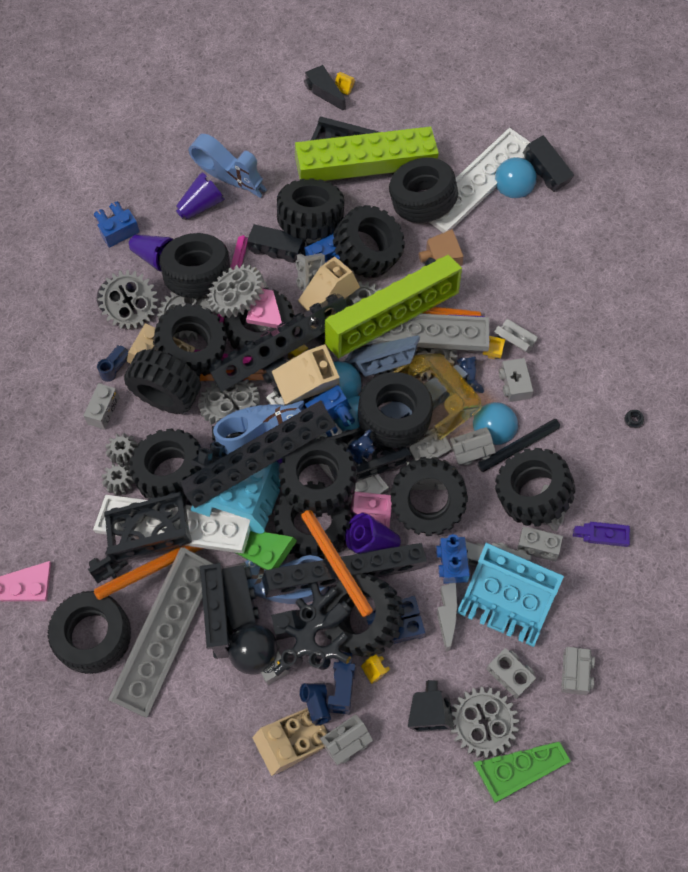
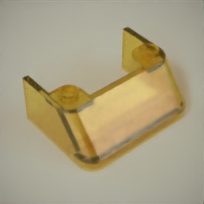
(463, 400)

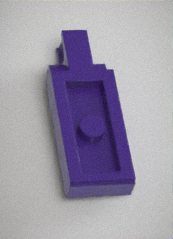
(604, 533)

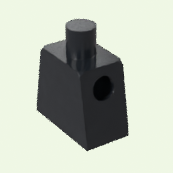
(430, 710)

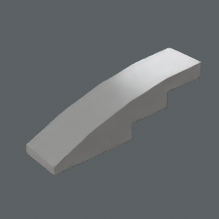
(447, 613)

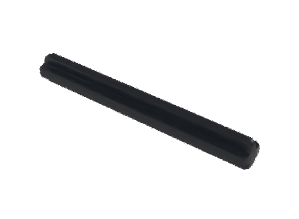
(518, 445)

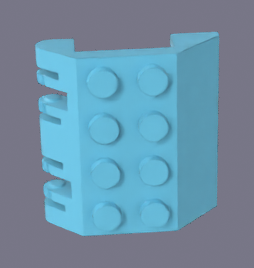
(249, 499)
(511, 592)

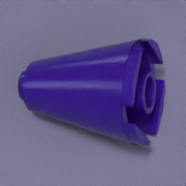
(199, 197)
(149, 248)
(370, 535)

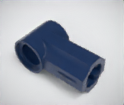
(113, 362)
(315, 696)

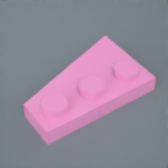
(26, 584)

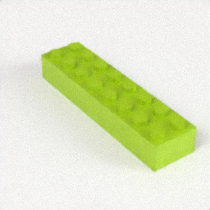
(363, 153)
(392, 306)

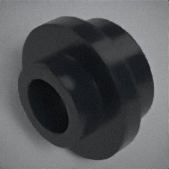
(634, 413)

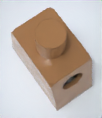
(442, 245)

